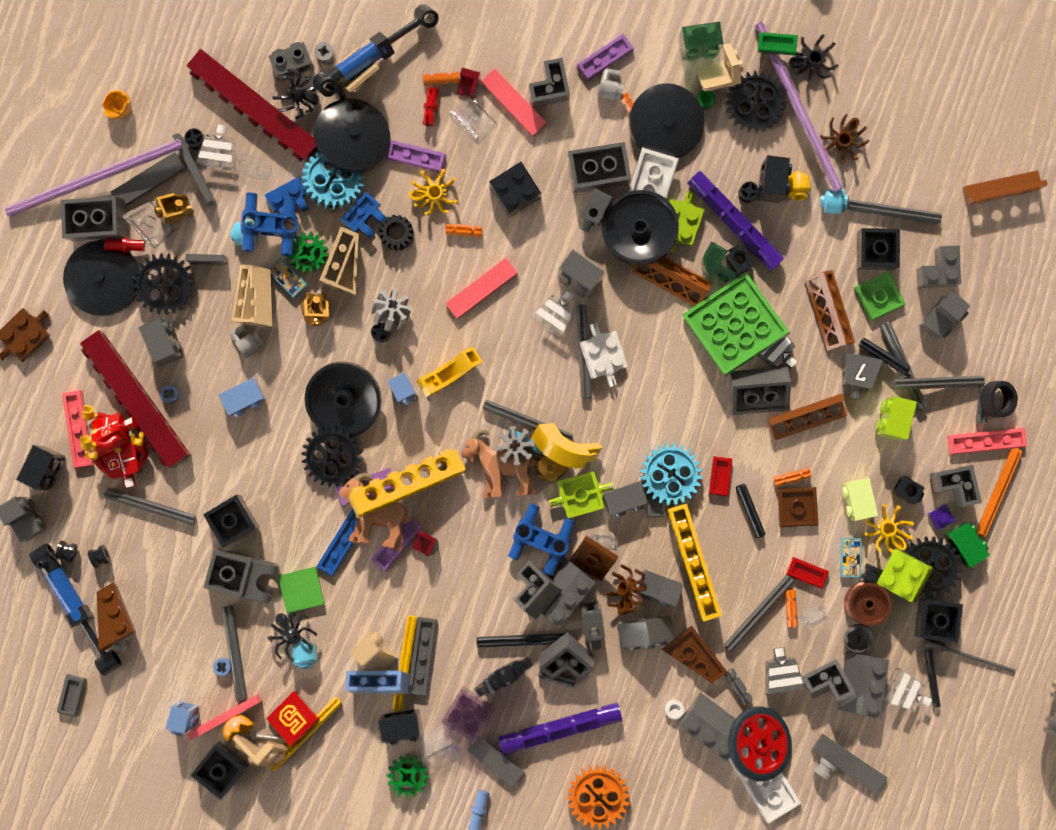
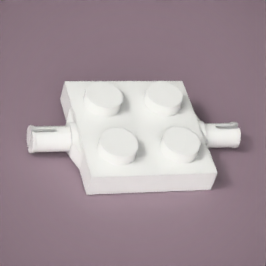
(603, 354)

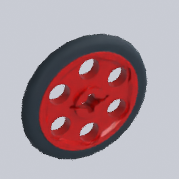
(737, 741)

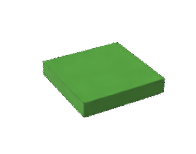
(879, 296)
(301, 589)

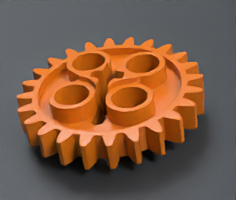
(610, 784)

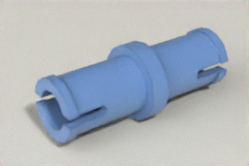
(478, 810)

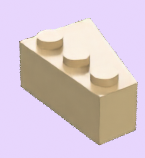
(341, 265)
(253, 297)
(373, 653)

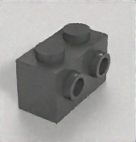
(291, 58)
(625, 498)

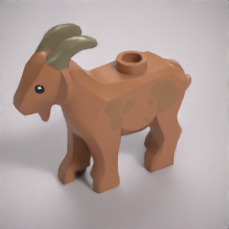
(495, 468)
(390, 516)

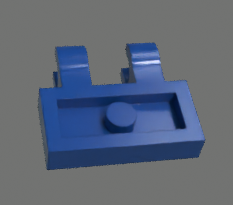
(290, 189)
(361, 212)

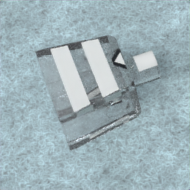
(218, 151)
(555, 314)
(905, 691)

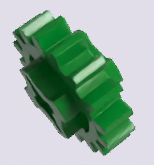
(313, 248)
(413, 782)

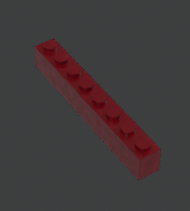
(253, 105)
(135, 399)

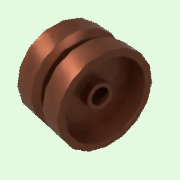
(856, 600)

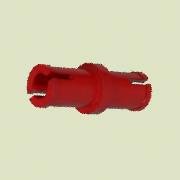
(430, 106)
(125, 244)

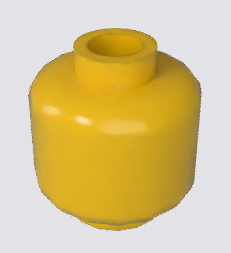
(799, 186)

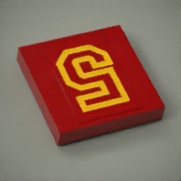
(293, 718)

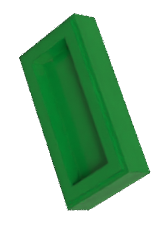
(777, 43)

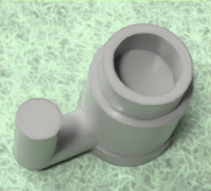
(610, 89)
(249, 343)

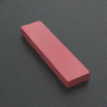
(513, 102)
(481, 288)
(76, 427)
(987, 441)
(224, 717)

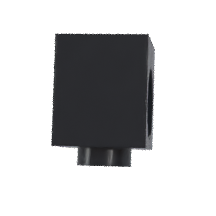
(739, 268)
(900, 490)

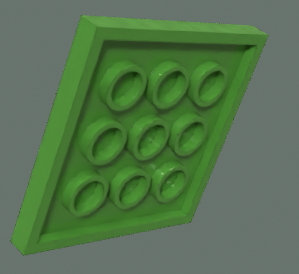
(736, 324)

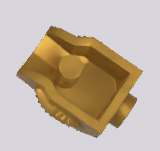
(172, 208)
(315, 309)
(550, 469)

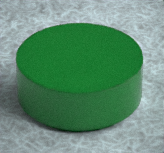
(706, 99)

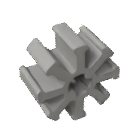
(391, 309)
(509, 442)

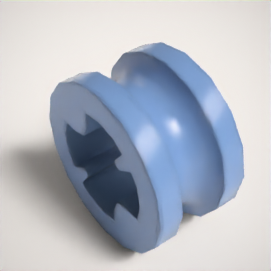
(169, 388)
(216, 666)

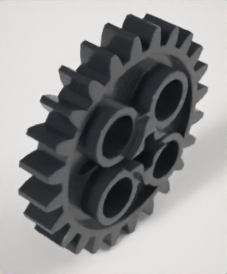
(772, 106)
(146, 285)
(319, 466)
(937, 551)
(503, 676)

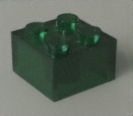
(700, 41)

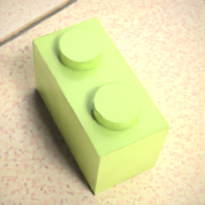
(859, 499)

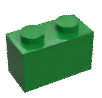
(968, 544)

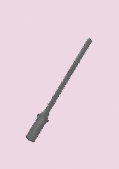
(942, 647)

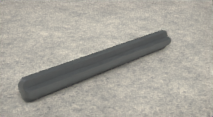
(894, 211)
(582, 327)
(898, 352)
(940, 382)
(518, 417)
(149, 506)
(759, 613)
(234, 653)

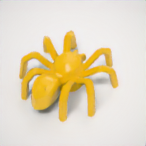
(434, 193)
(889, 529)

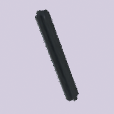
(518, 640)

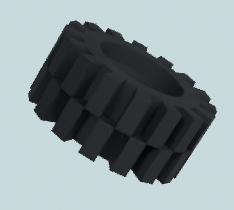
(396, 221)

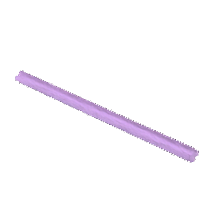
(800, 112)
(94, 178)

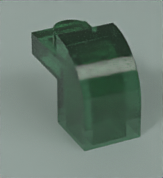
(712, 265)

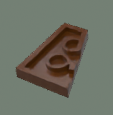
(113, 617)
(695, 654)

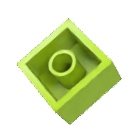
(895, 418)
(905, 575)

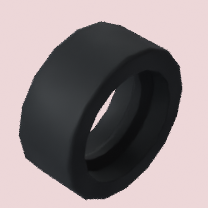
(987, 399)

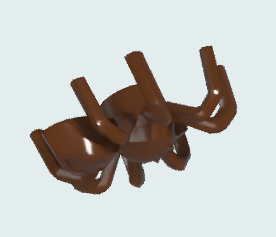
(844, 138)
(627, 589)

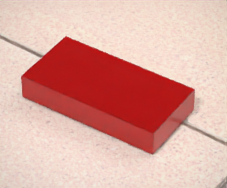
(720, 476)
(807, 572)

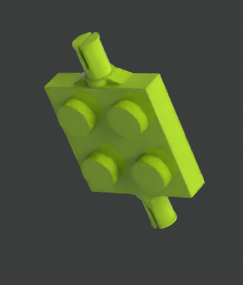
(689, 220)
(580, 494)

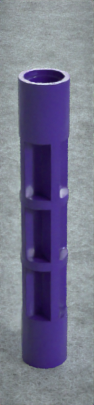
(735, 220)
(560, 728)

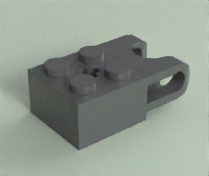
(244, 577)

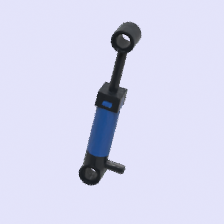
(378, 48)
(72, 604)

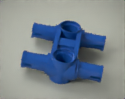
(269, 224)
(541, 539)

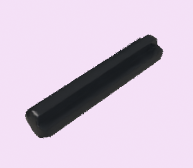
(883, 355)
(750, 510)

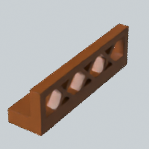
(1003, 187)
(676, 273)
(834, 305)
(804, 410)

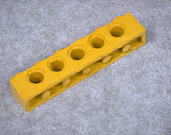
(448, 458)
(694, 562)

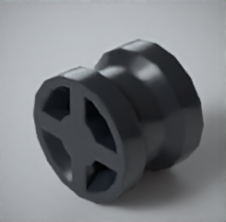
(193, 135)
(748, 187)
(380, 331)
(66, 551)
(99, 556)
(871, 574)

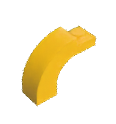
(449, 372)
(562, 450)

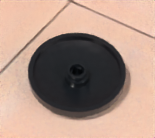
(667, 120)
(351, 135)
(640, 227)
(100, 279)
(343, 397)

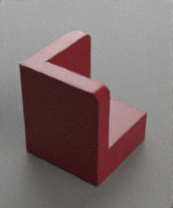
(468, 82)
(424, 543)

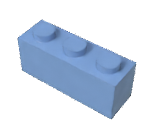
(377, 682)

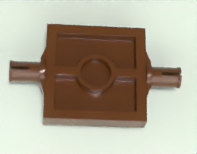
(23, 334)

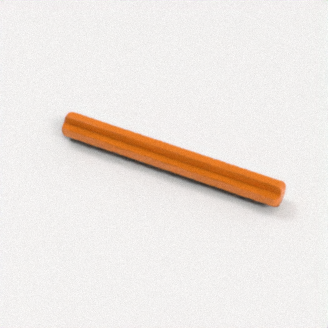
(998, 492)

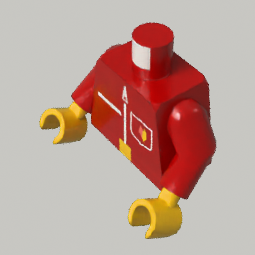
(107, 432)
(124, 461)

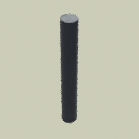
(932, 677)

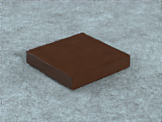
(797, 507)
(593, 558)

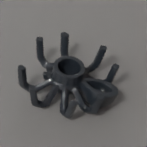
(813, 59)
(297, 94)
(290, 635)

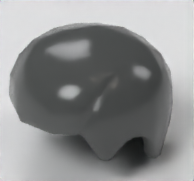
(858, 638)

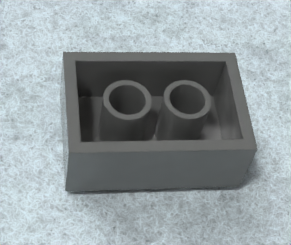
(599, 167)
(93, 218)
(580, 274)

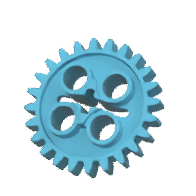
(348, 186)
(681, 460)

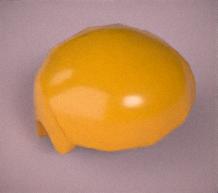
(117, 104)
(237, 725)

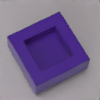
(941, 517)

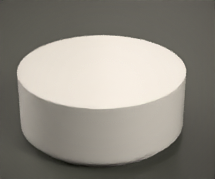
(674, 709)

